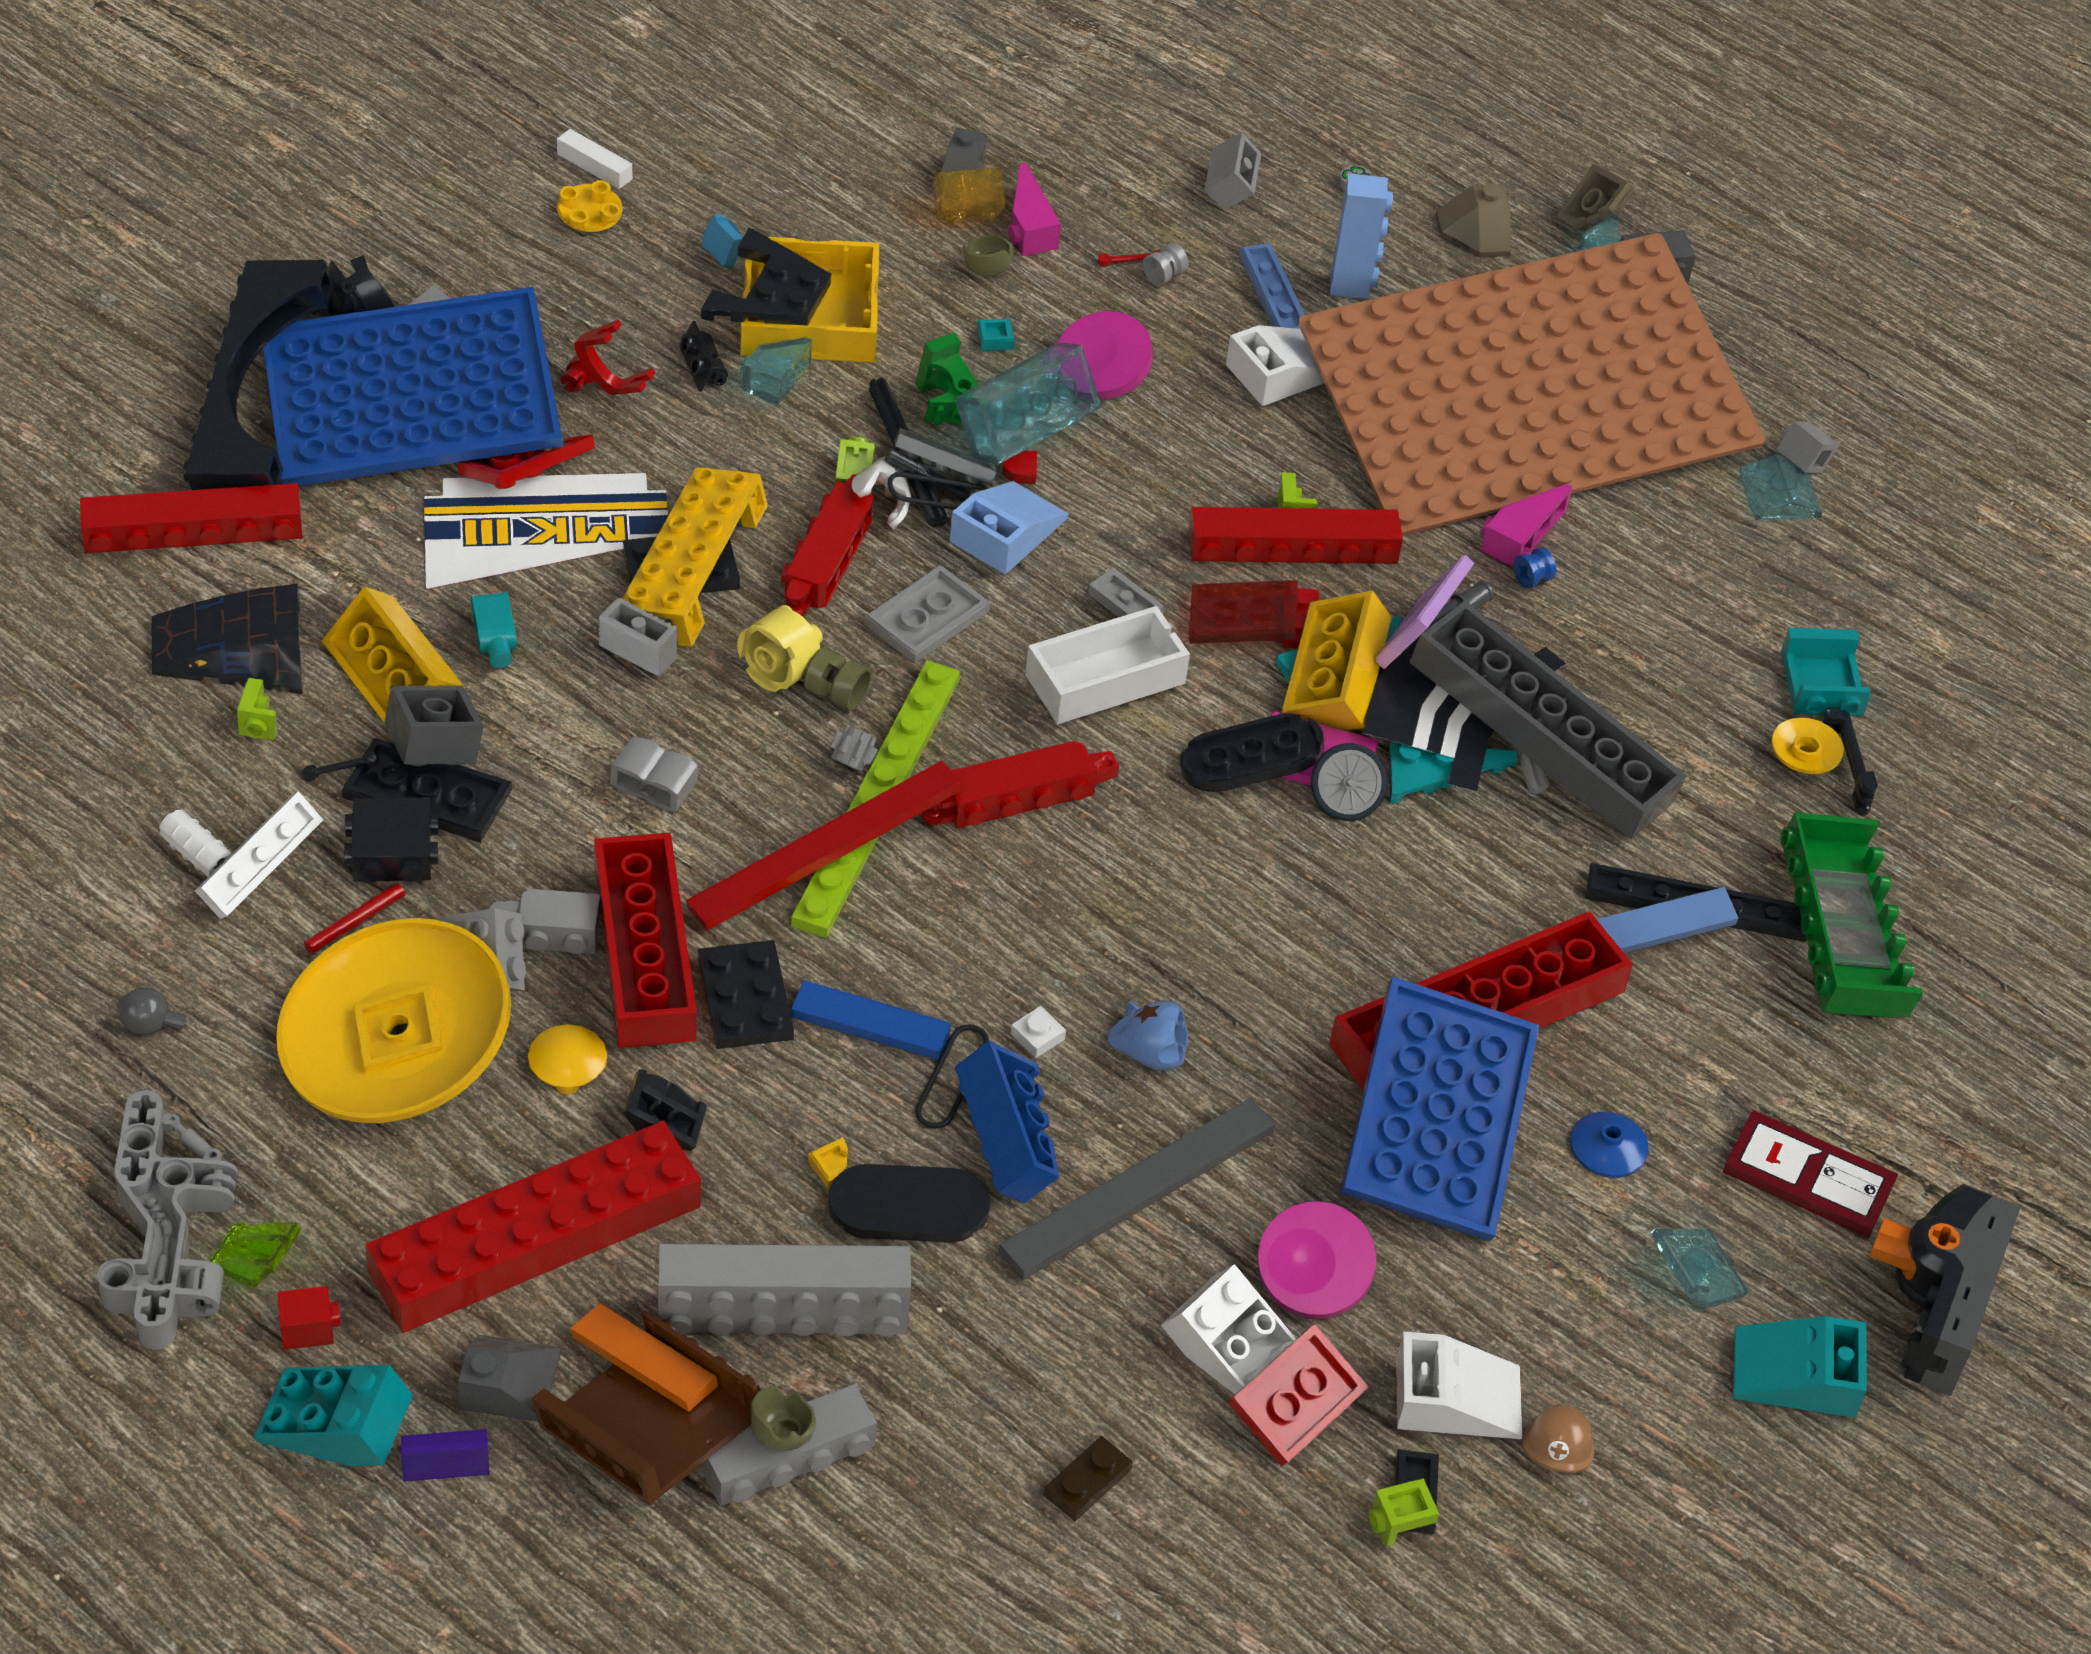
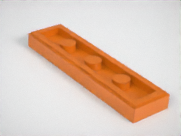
(644, 1357)

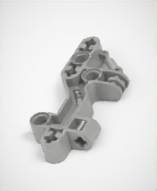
(164, 1277)

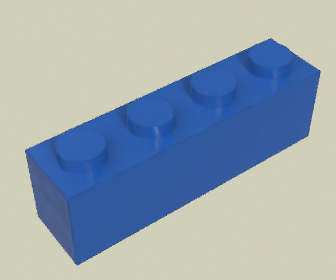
(1009, 1119)

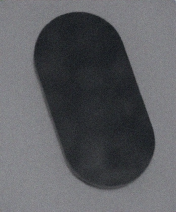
(1251, 752)
(909, 1202)

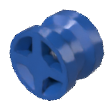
(1534, 567)

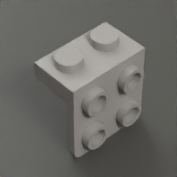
(502, 934)

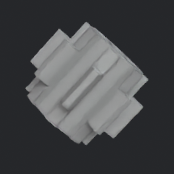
(853, 748)

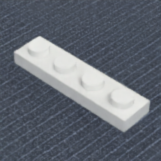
(259, 855)

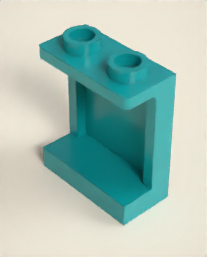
(1823, 671)

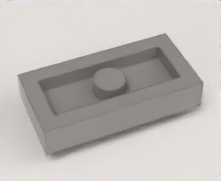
(1121, 594)

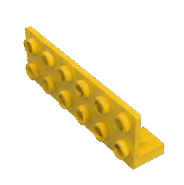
(691, 545)

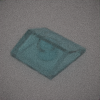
(1779, 490)
(1700, 1266)

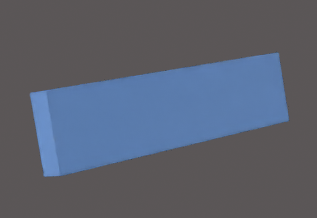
(1271, 285)
(1671, 920)

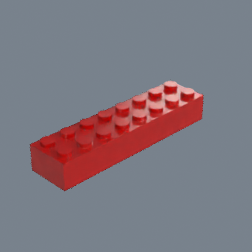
(1529, 979)
(532, 1226)

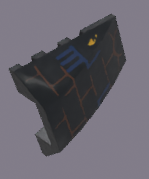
(232, 639)

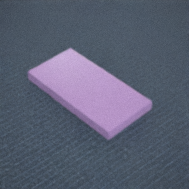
(1424, 611)

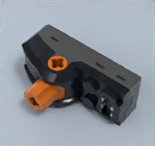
(1949, 1271)

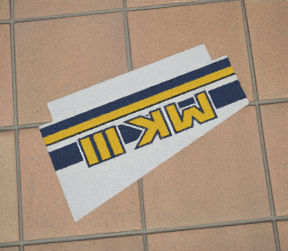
(537, 522)

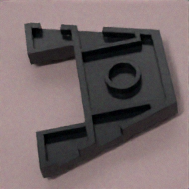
(784, 291)

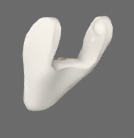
(878, 474)

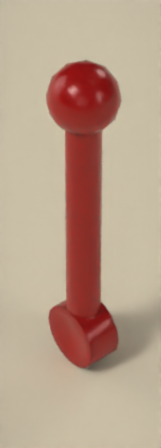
(1105, 259)

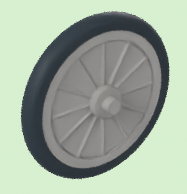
(1349, 782)

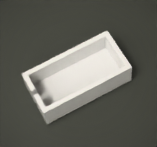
(1107, 664)

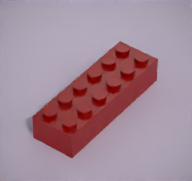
(645, 940)

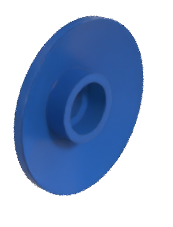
(1606, 1155)

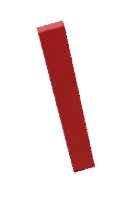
(824, 845)

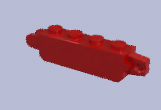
(827, 549)
(1023, 784)

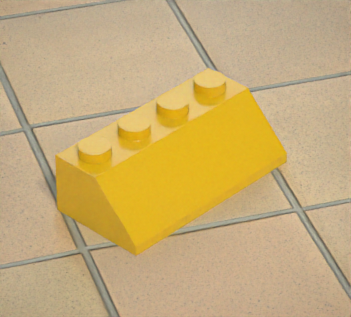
(384, 649)
(1337, 660)

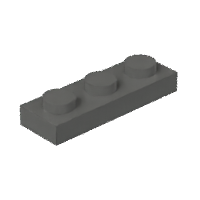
(944, 457)

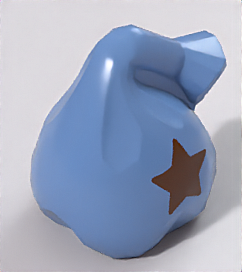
(1152, 1034)

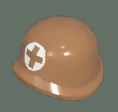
(1560, 1440)

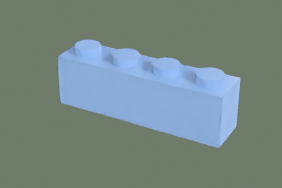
(1359, 235)

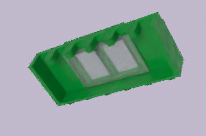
(1846, 916)

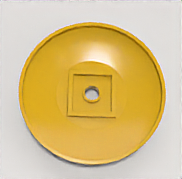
(389, 974)

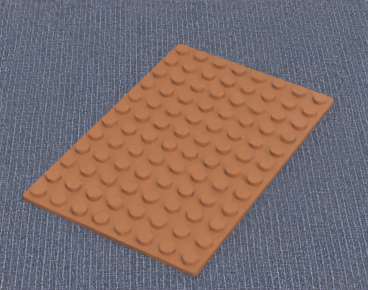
(1529, 382)

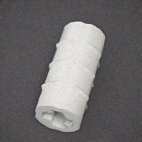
(193, 842)

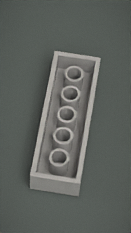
(785, 1289)

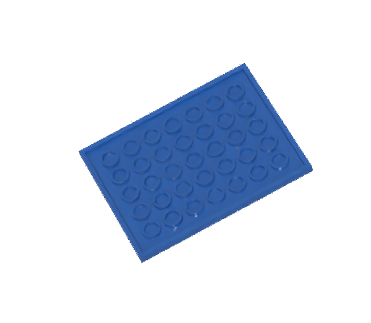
(411, 387)

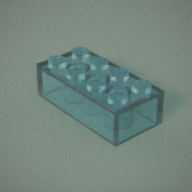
(1028, 402)

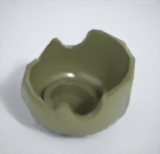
(988, 255)
(781, 1420)

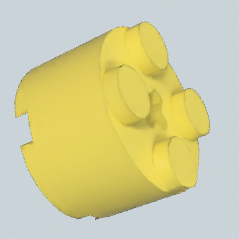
(779, 648)

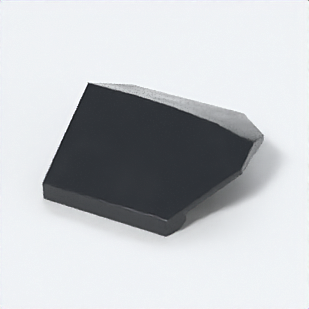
(657, 1100)

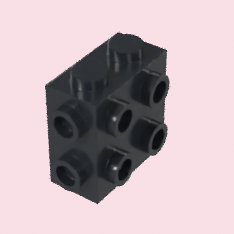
(391, 839)

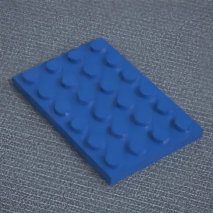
(1440, 1109)

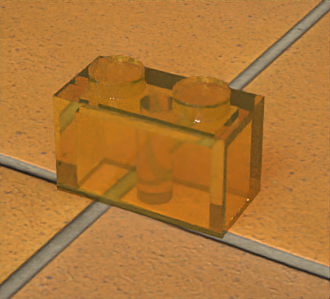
(968, 194)

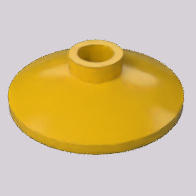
(1807, 745)

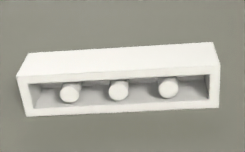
(594, 158)

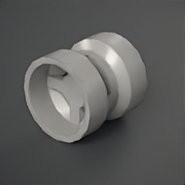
(1165, 264)

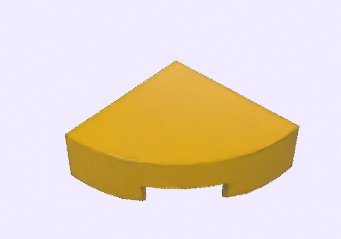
(829, 1161)

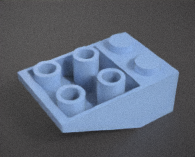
(1003, 524)

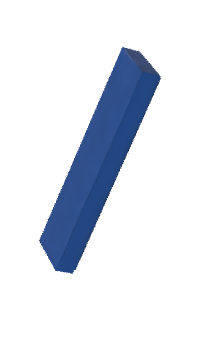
(871, 1020)

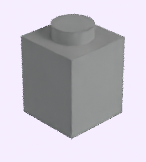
(1807, 446)

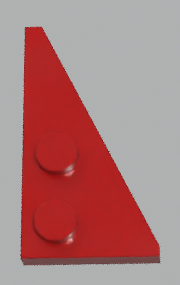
(507, 469)

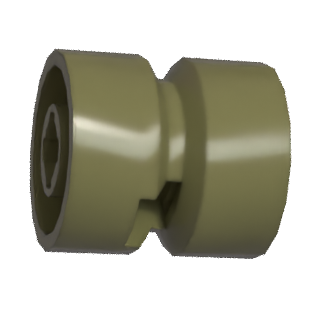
(835, 677)

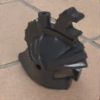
(357, 292)

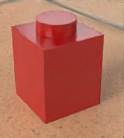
(307, 1317)

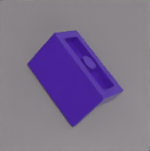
(445, 1455)

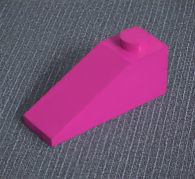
(1033, 219)
(1523, 524)

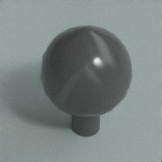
(145, 1012)

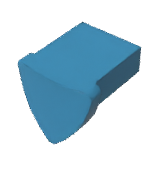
(722, 240)

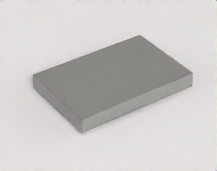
(927, 614)

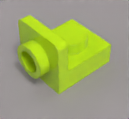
(853, 457)
(1291, 496)
(254, 713)
(1402, 1509)

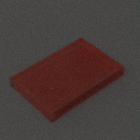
(1244, 612)

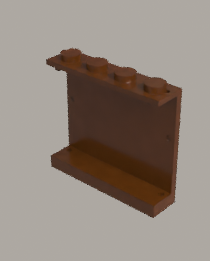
(640, 1433)

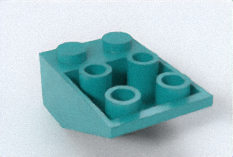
(1802, 1364)
(336, 1413)

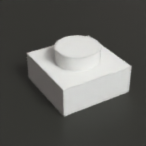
(1038, 1032)

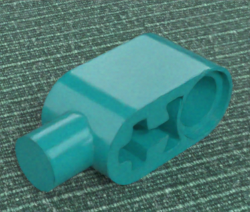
(494, 627)

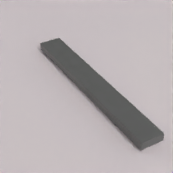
(1136, 1188)

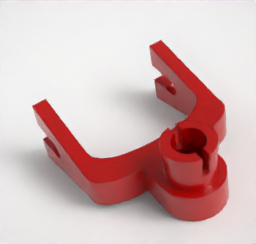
(588, 367)

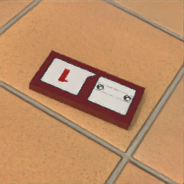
(1810, 1173)

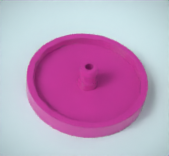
(1115, 349)
(1316, 1260)

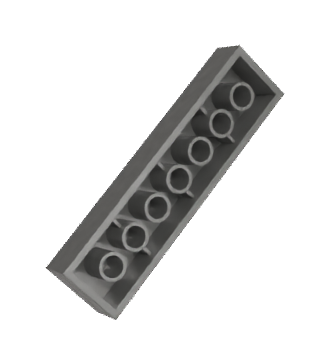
(1548, 719)

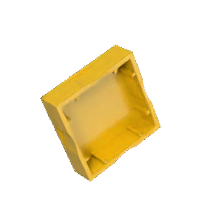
(847, 316)

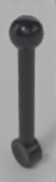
(311, 772)

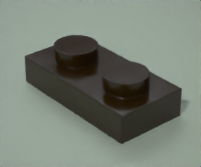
(1088, 1478)

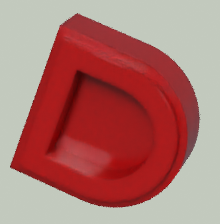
(1021, 467)

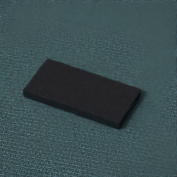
(460, 795)

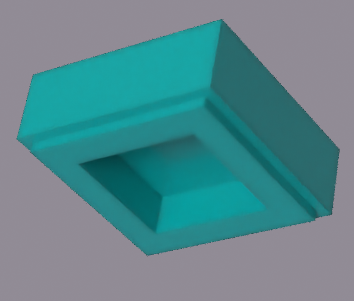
(995, 334)

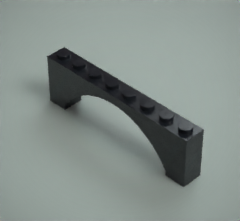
(266, 302)

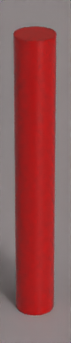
(354, 918)

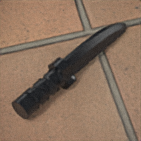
(922, 468)

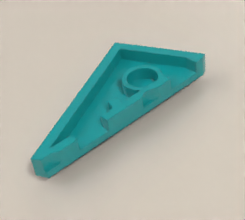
(1426, 771)

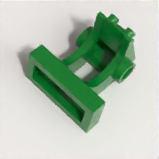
(950, 376)

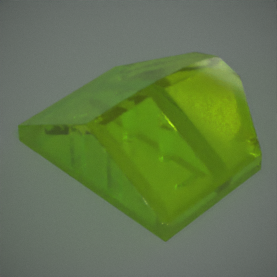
(255, 1250)

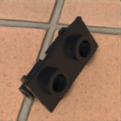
(702, 357)

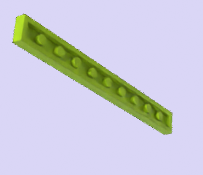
(891, 766)

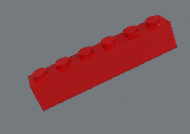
(190, 518)
(1295, 535)

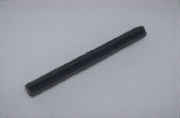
(893, 421)

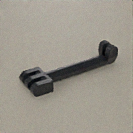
(1864, 780)

